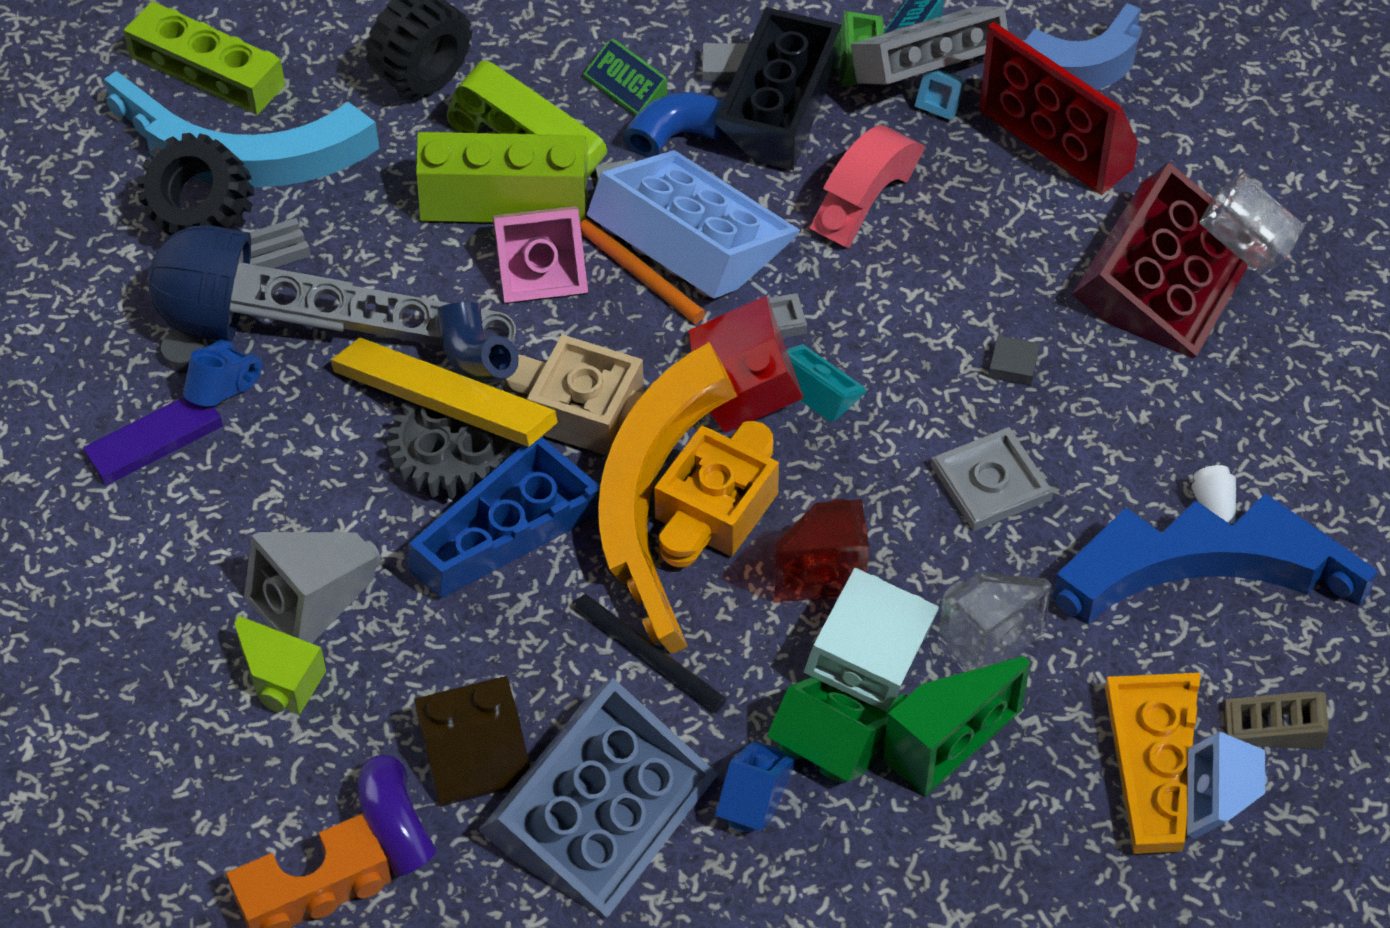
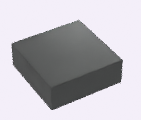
(1014, 360)

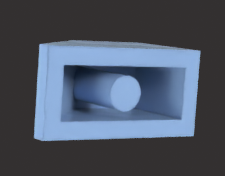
(1222, 781)

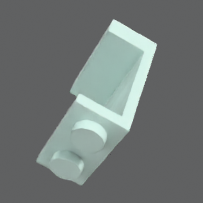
(870, 639)

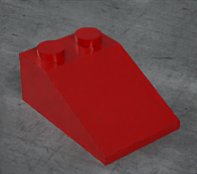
(754, 360)

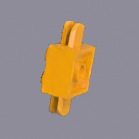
(715, 492)

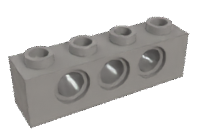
(924, 45)

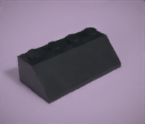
(780, 86)

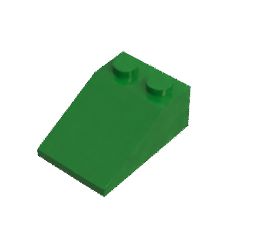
(951, 720)

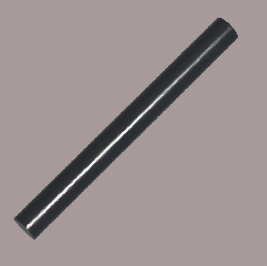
(650, 653)

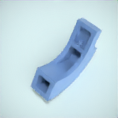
(1096, 60)

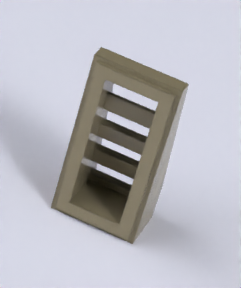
(1291, 704)

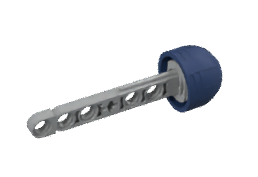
(206, 282)

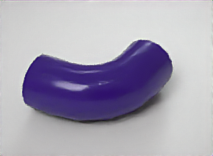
(392, 816)

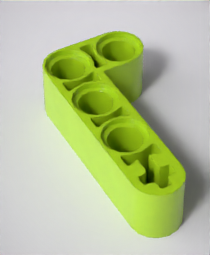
(510, 107)

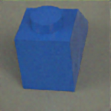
(754, 786)

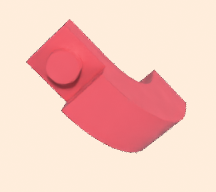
(860, 177)

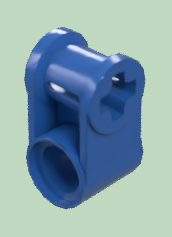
(219, 373)

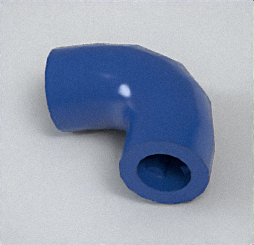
(671, 116)

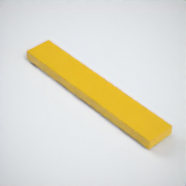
(445, 391)

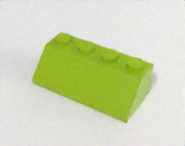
(498, 174)

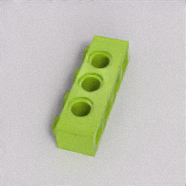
(204, 57)

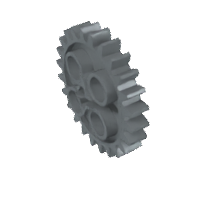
(444, 450)

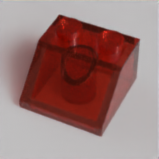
(821, 552)

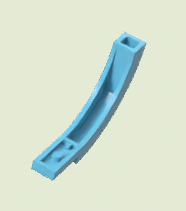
(271, 158)

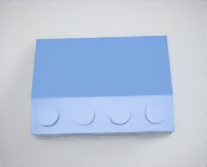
(689, 221)

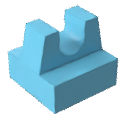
(940, 93)

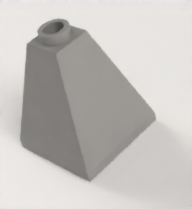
(307, 578)

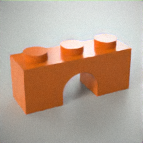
(351, 869)

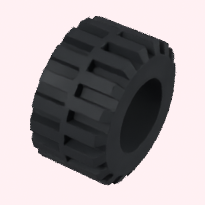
(418, 45)
(180, 162)

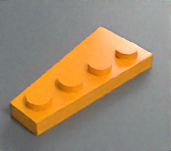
(1152, 734)

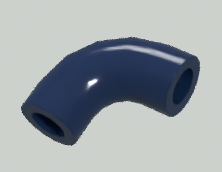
(468, 348)

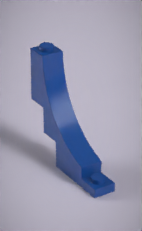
(1262, 546)

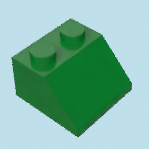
(829, 729)

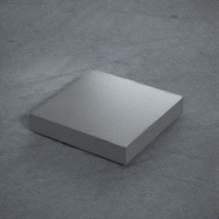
(991, 478)

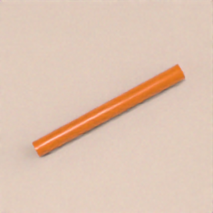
(642, 271)

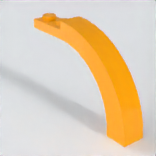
(632, 466)

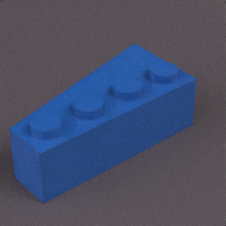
(505, 516)

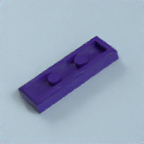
(150, 438)

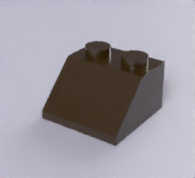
(472, 740)

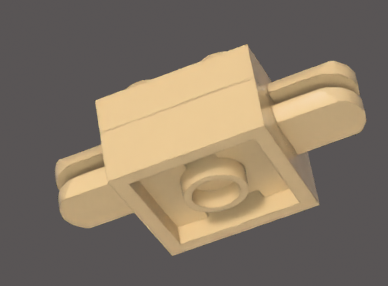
(583, 374)

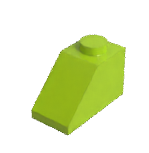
(280, 665)

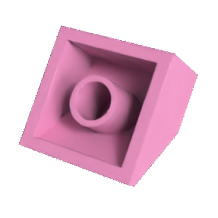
(540, 254)

